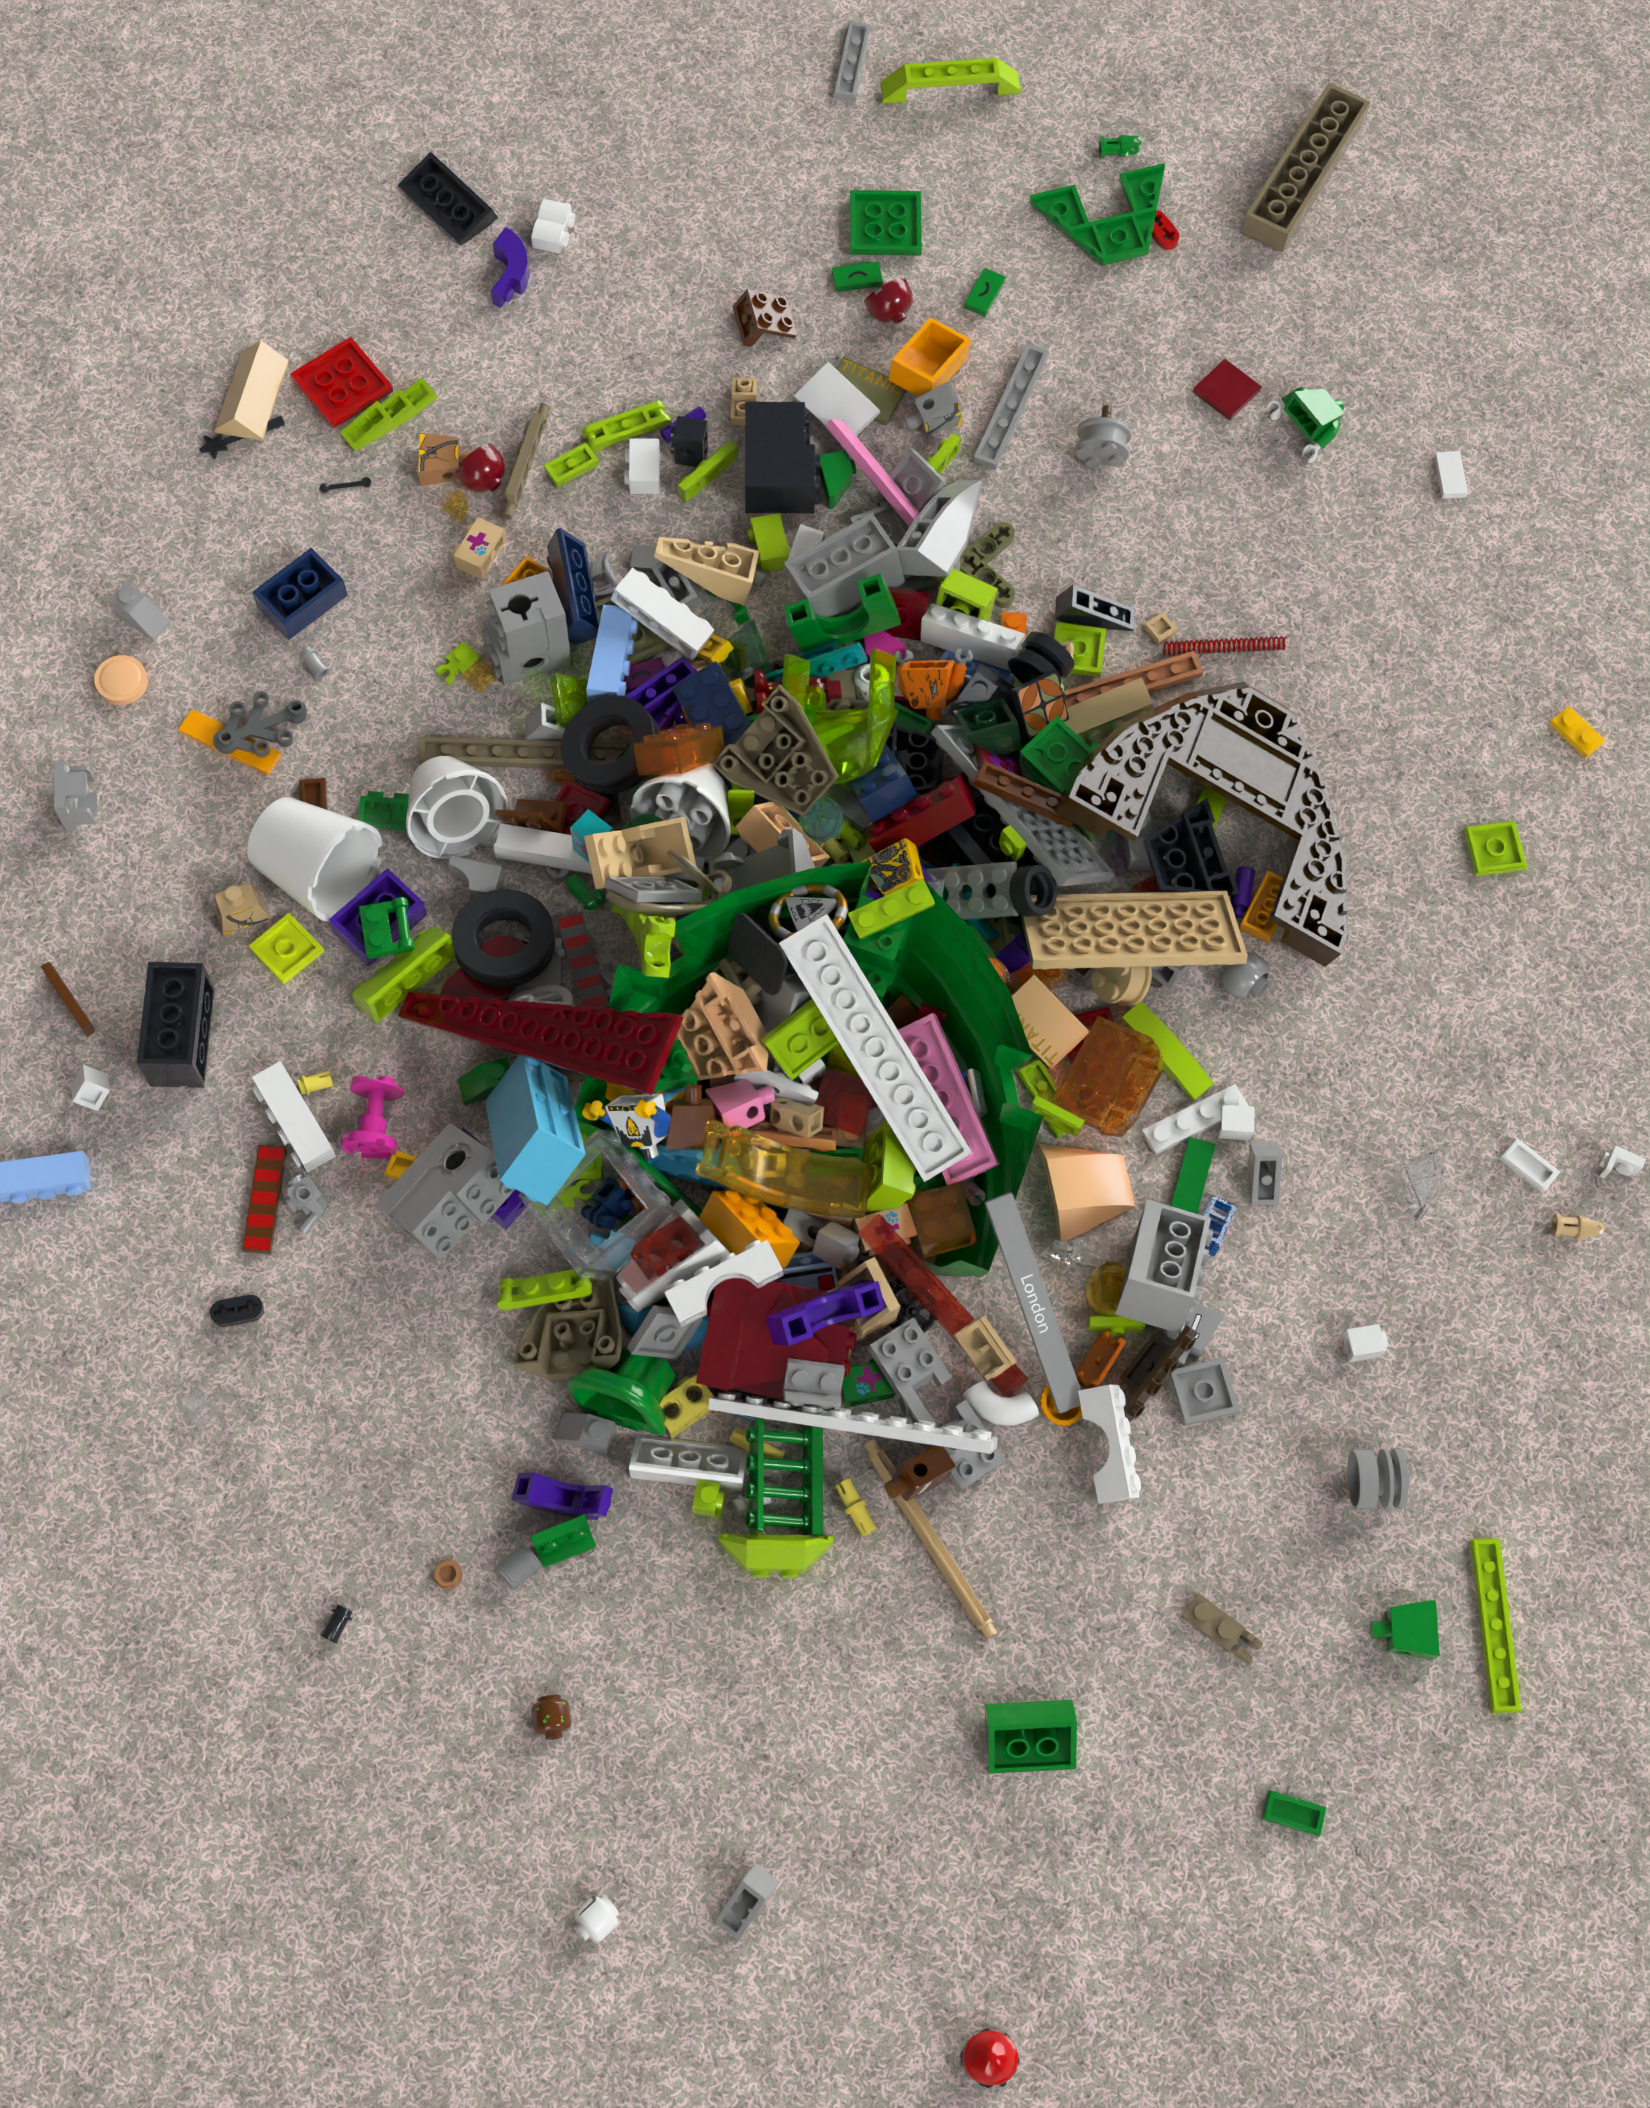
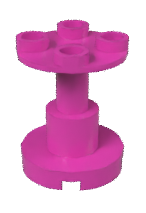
(371, 1136)

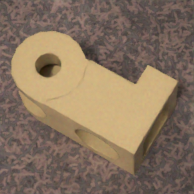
(796, 1117)

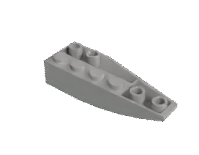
(940, 531)

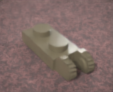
(1219, 1627)

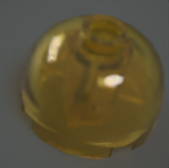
(1104, 1288)

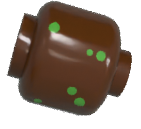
(551, 1716)

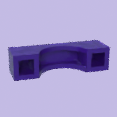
(804, 1319)

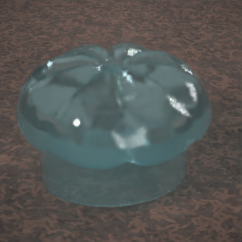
(823, 821)

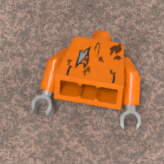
(931, 683)

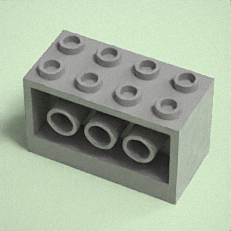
(1165, 1267)

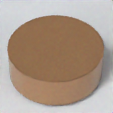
(448, 1574)

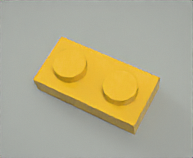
(715, 650)
(1577, 732)

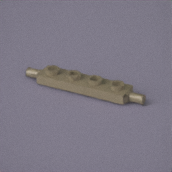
(526, 453)

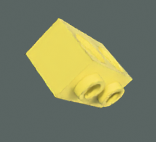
(688, 1411)

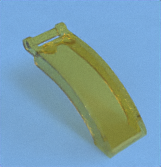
(786, 1174)

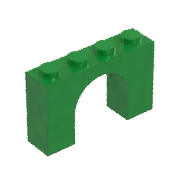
(874, 615)

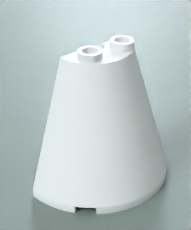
(642, 1292)

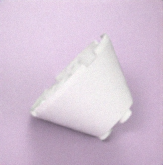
(695, 795)

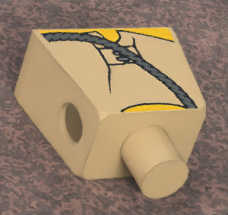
(240, 908)

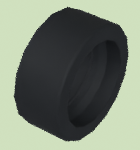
(1020, 891)

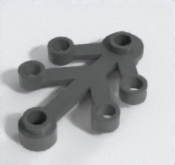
(258, 728)

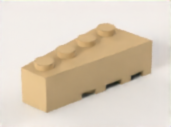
(1105, 712)

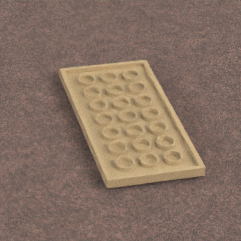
(1135, 931)

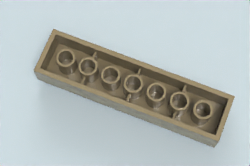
(1305, 167)

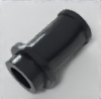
(337, 1621)

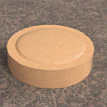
(121, 680)

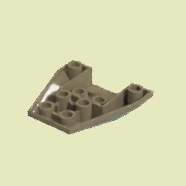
(780, 756)
(573, 1335)

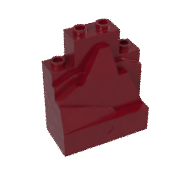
(740, 1346)

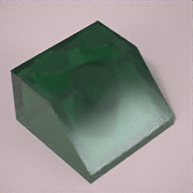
(747, 654)
(990, 726)

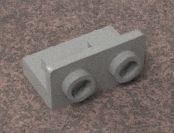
(813, 1383)

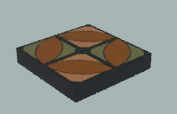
(1039, 703)

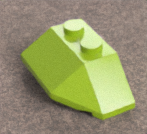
(775, 1553)

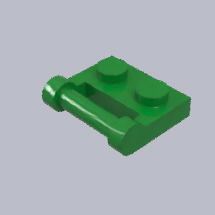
(378, 931)

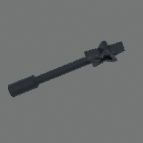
(217, 444)

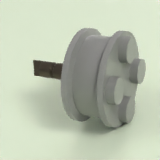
(1103, 440)

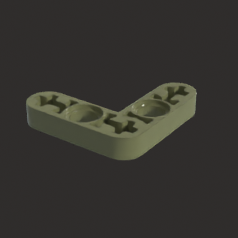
(981, 560)

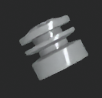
(1381, 1478)

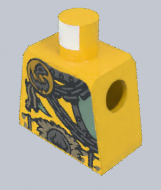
(896, 867)

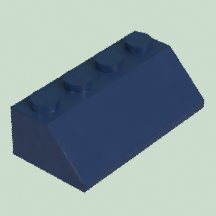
(574, 585)

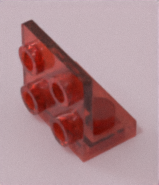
(844, 1101)

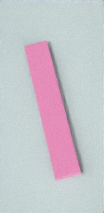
(873, 470)

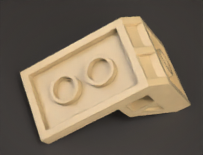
(639, 851)
(879, 1320)

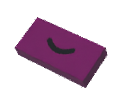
(642, 672)

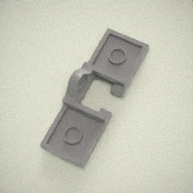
(910, 1363)

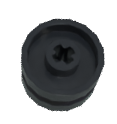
(1038, 656)

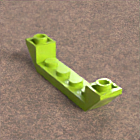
(949, 74)

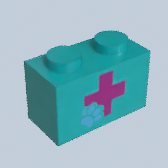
(584, 826)

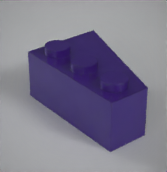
(658, 696)

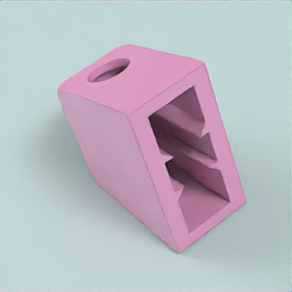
(739, 1103)

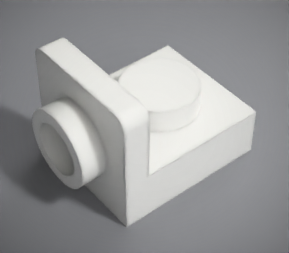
(1623, 1160)

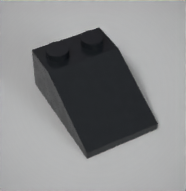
(983, 687)

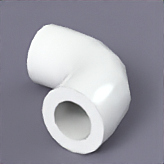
(1000, 1409)

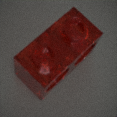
(661, 1245)

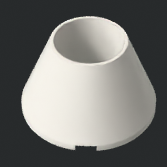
(452, 807)

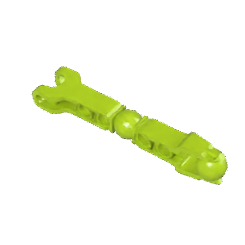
(653, 939)

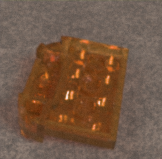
(1111, 1078)

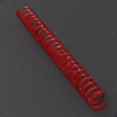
(1224, 645)

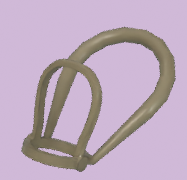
(703, 882)

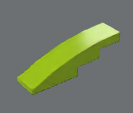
(385, 417)
(1177, 1059)

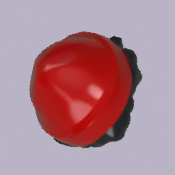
(990, 2058)

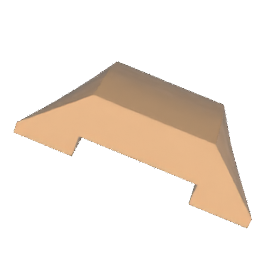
(723, 1032)
(1085, 1188)

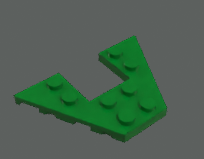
(1113, 237)

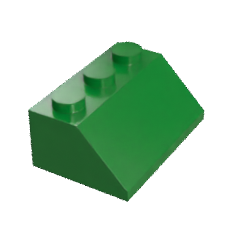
(1031, 1736)

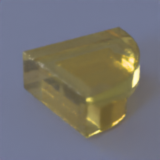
(457, 506)

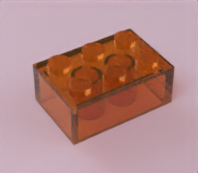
(678, 749)

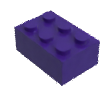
(347, 921)

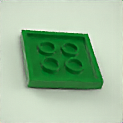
(885, 223)

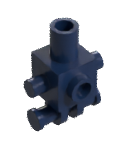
(610, 1204)

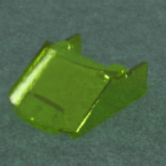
(854, 735)

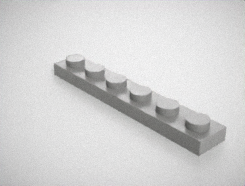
(1011, 406)

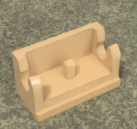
(984, 1348)

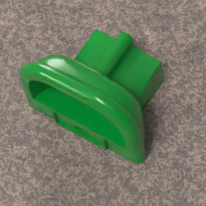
(627, 1393)

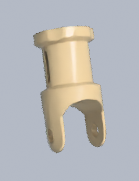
(1579, 1227)

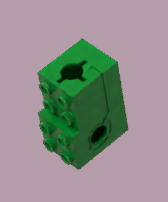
(1052, 758)

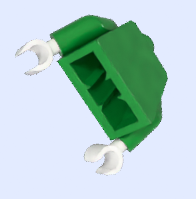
(1314, 415)

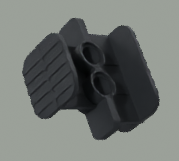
(758, 950)

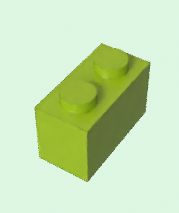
(770, 541)

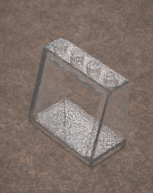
(614, 1253)

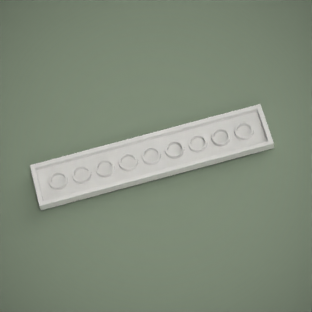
(875, 1047)
(864, 1423)

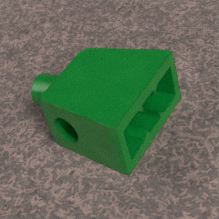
(1410, 1630)

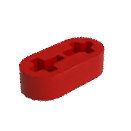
(1165, 228)

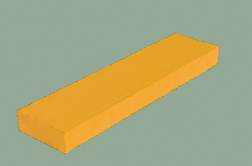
(203, 728)

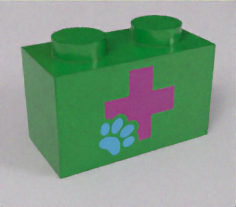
(865, 1385)

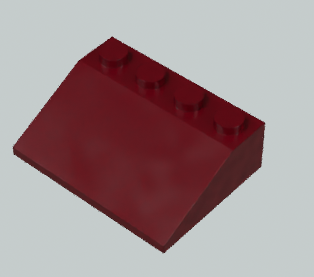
(925, 815)

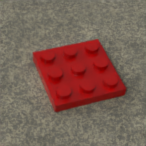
(341, 382)

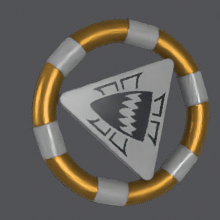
(807, 910)

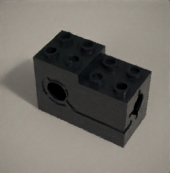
(780, 459)

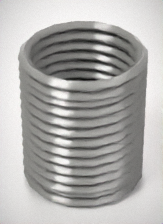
(518, 1566)

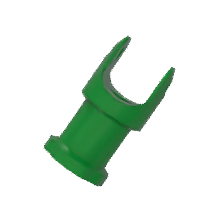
(1118, 146)

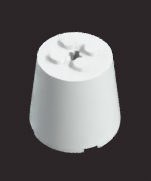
(314, 854)

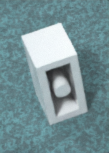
(644, 466)

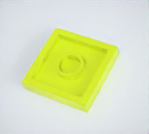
(286, 948)

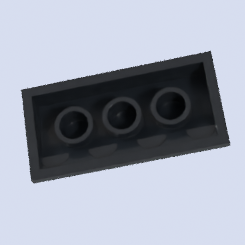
(447, 199)

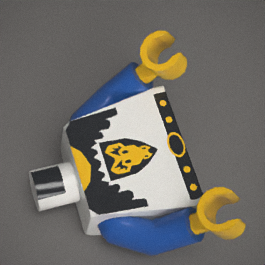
(637, 1119)

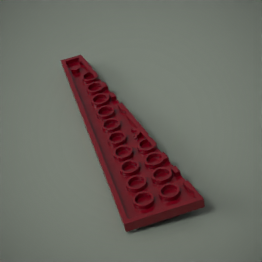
(598, 1043)

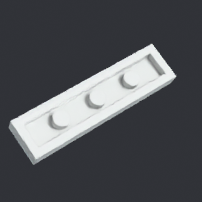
(1191, 1120)

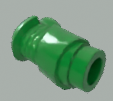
(581, 892)

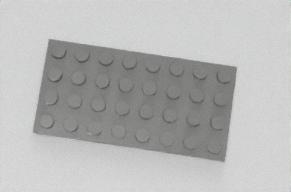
(1052, 844)

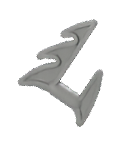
(600, 569)

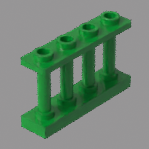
(809, 1466)

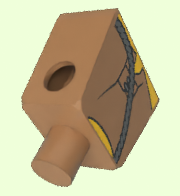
(439, 458)

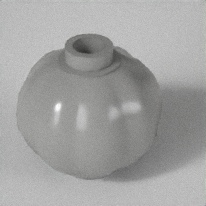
(1246, 978)

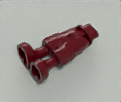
(763, 687)

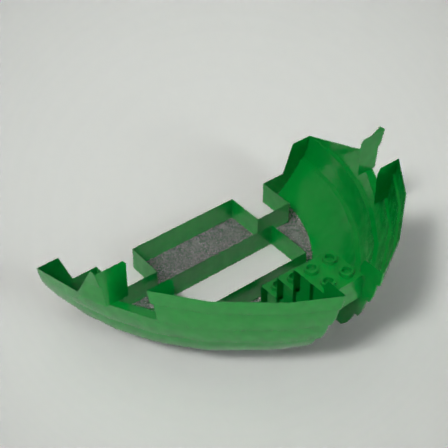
(922, 957)

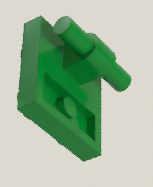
(677, 1070)

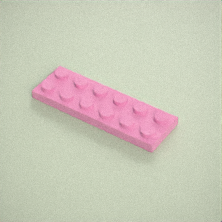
(938, 1064)

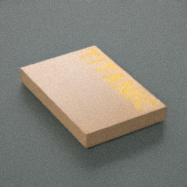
(1047, 1022)

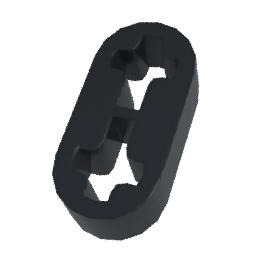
(235, 1304)

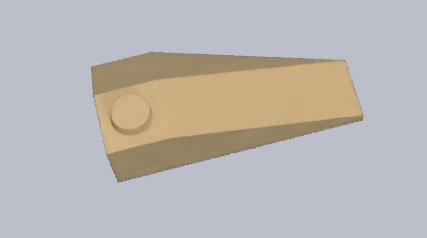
(719, 569)

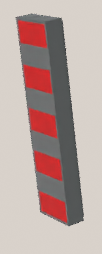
(582, 961)

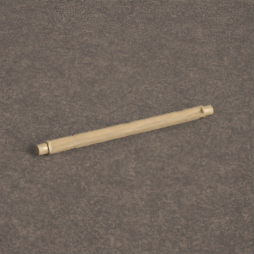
(934, 1545)

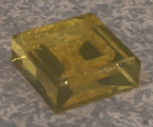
(479, 676)

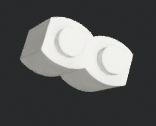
(552, 226)

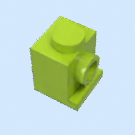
(708, 1499)

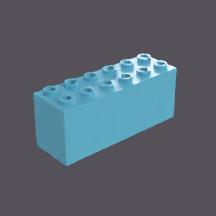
(534, 1129)

